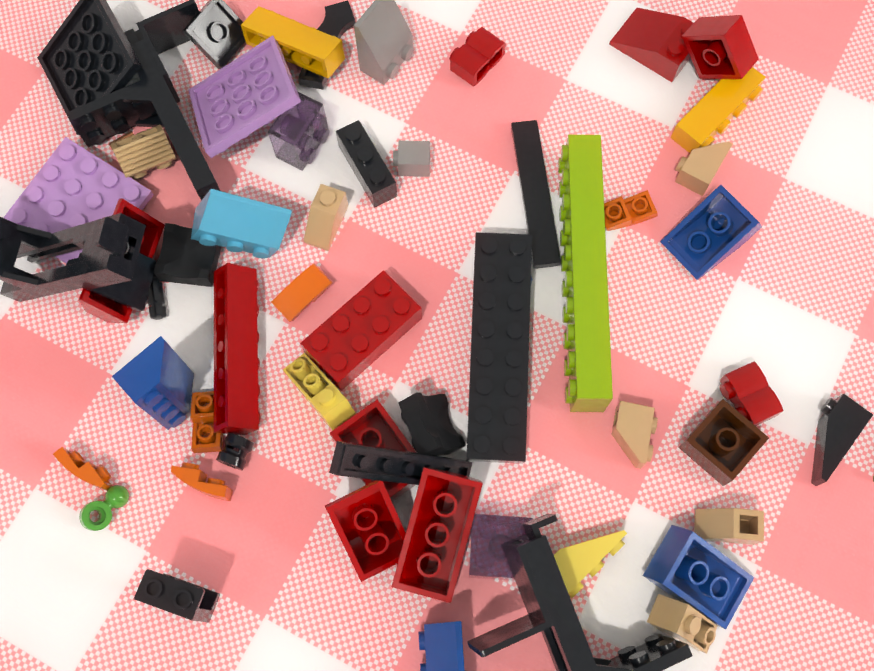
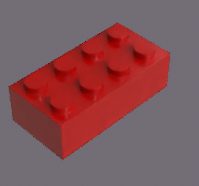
(362, 330)

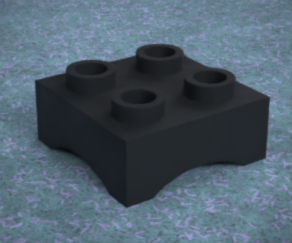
(185, 259)
(430, 424)

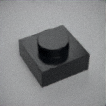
(312, 80)

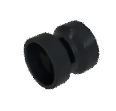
(234, 458)

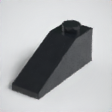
(835, 435)

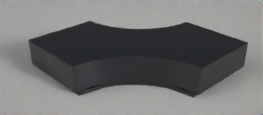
(337, 19)

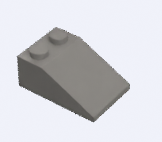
(382, 40)

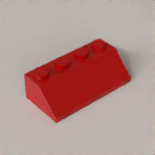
(108, 309)
(437, 534)

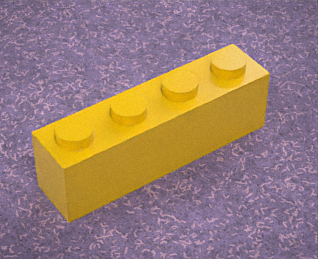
(298, 42)
(716, 110)

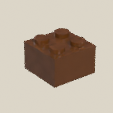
(723, 442)

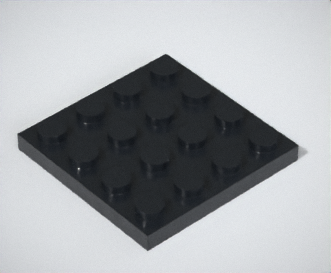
(88, 56)

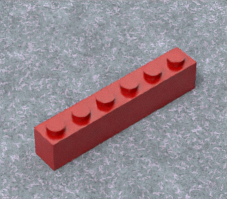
(236, 350)

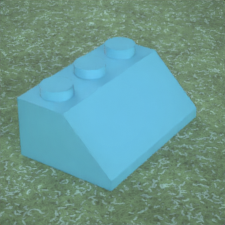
(239, 224)

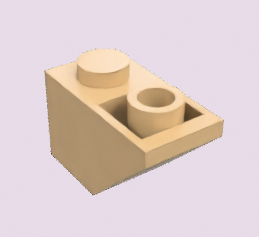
(632, 431)
(730, 525)
(682, 623)

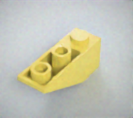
(319, 391)
(585, 558)

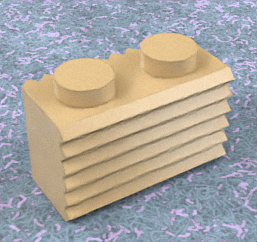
(143, 152)

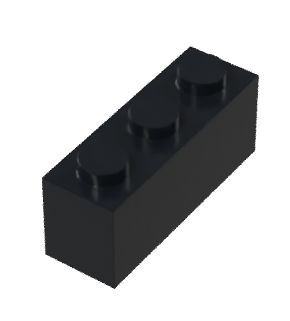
(366, 163)

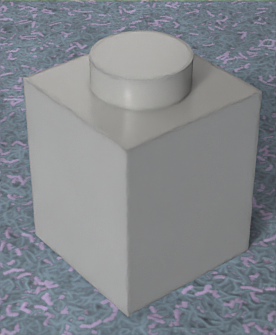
(412, 158)

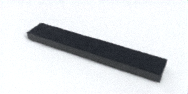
(535, 194)
(389, 464)

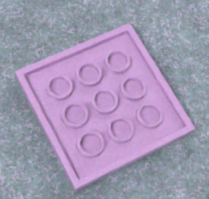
(243, 97)
(72, 191)

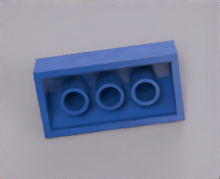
(158, 383)
(442, 646)

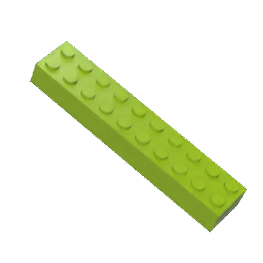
(585, 275)

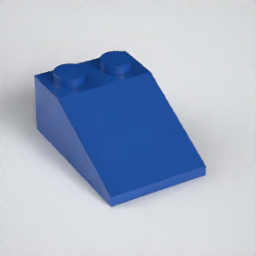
(711, 232)
(698, 575)

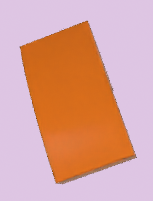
(630, 211)
(301, 292)
(202, 416)
(86, 471)
(195, 478)

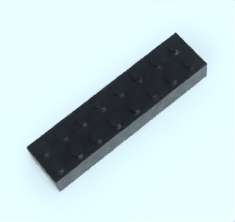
(499, 348)

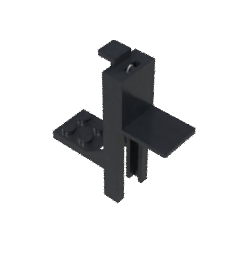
(106, 265)
(554, 615)

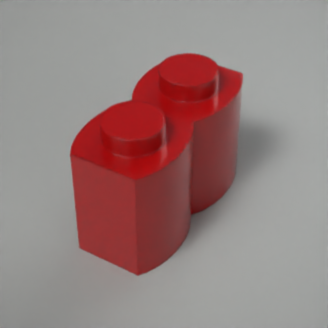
(477, 56)
(751, 394)

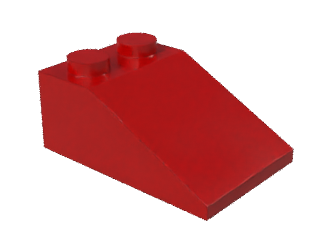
(654, 41)
(368, 528)

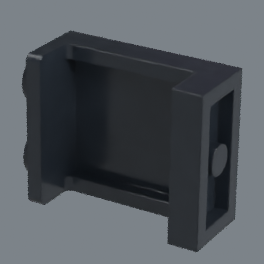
(177, 596)

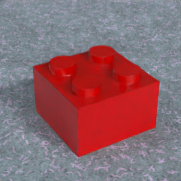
(720, 47)

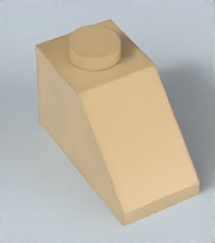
(701, 166)
(325, 217)

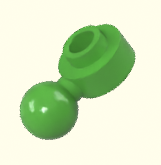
(115, 497)

